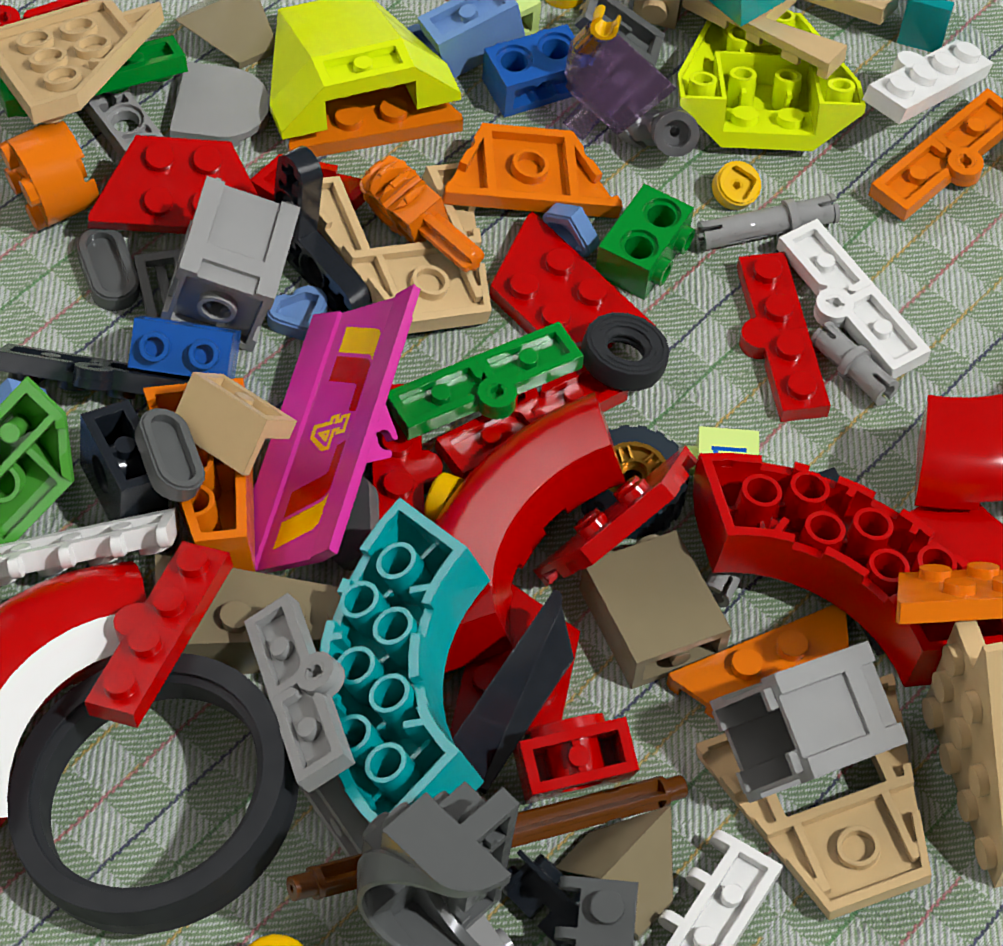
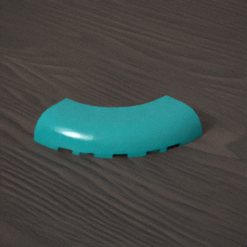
(394, 648)

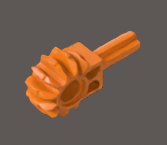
(416, 211)

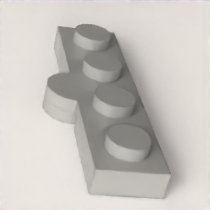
(301, 692)

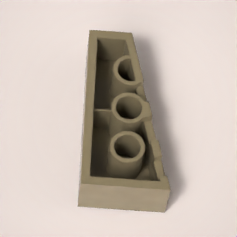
(243, 594)

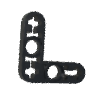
(300, 182)

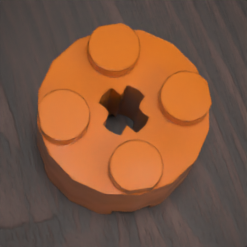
(49, 172)

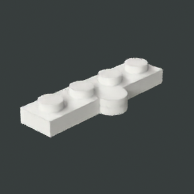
(925, 81)
(852, 299)

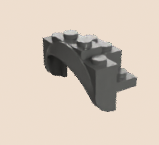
(433, 848)

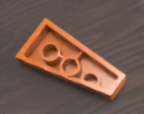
(224, 506)

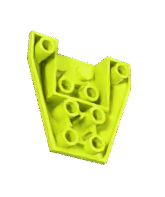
(346, 50)
(758, 99)

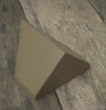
(232, 27)
(631, 852)

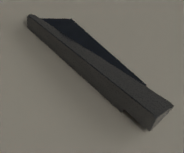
(517, 693)

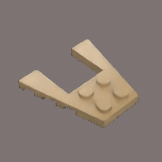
(794, 42)
(446, 294)
(847, 848)

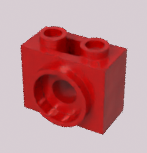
(575, 756)

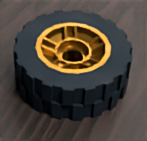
(639, 454)

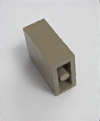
(654, 608)

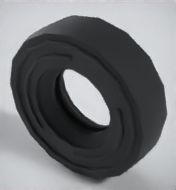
(618, 372)

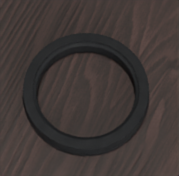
(201, 889)

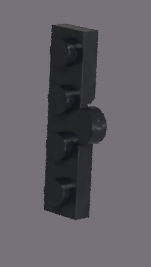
(81, 372)

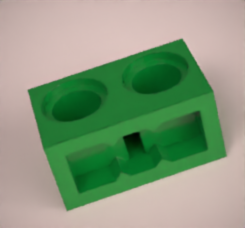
(645, 242)

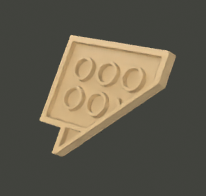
(968, 720)

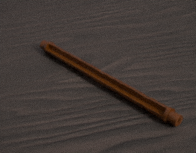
(531, 826)

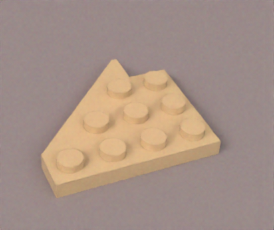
(69, 54)

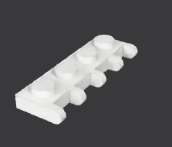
(93, 543)
(726, 897)

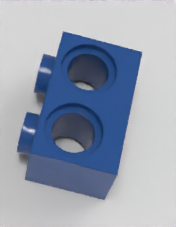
(528, 70)
(183, 347)

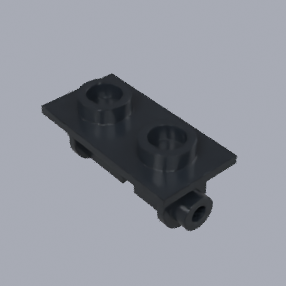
(538, 886)

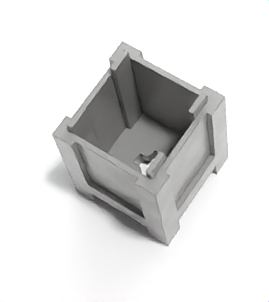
(231, 260)
(808, 721)

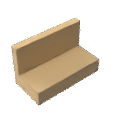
(230, 419)

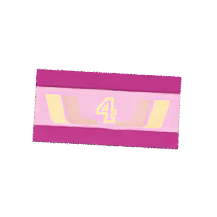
(339, 407)

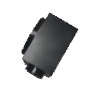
(114, 462)

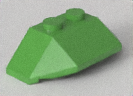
(32, 458)

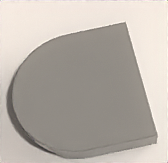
(219, 104)

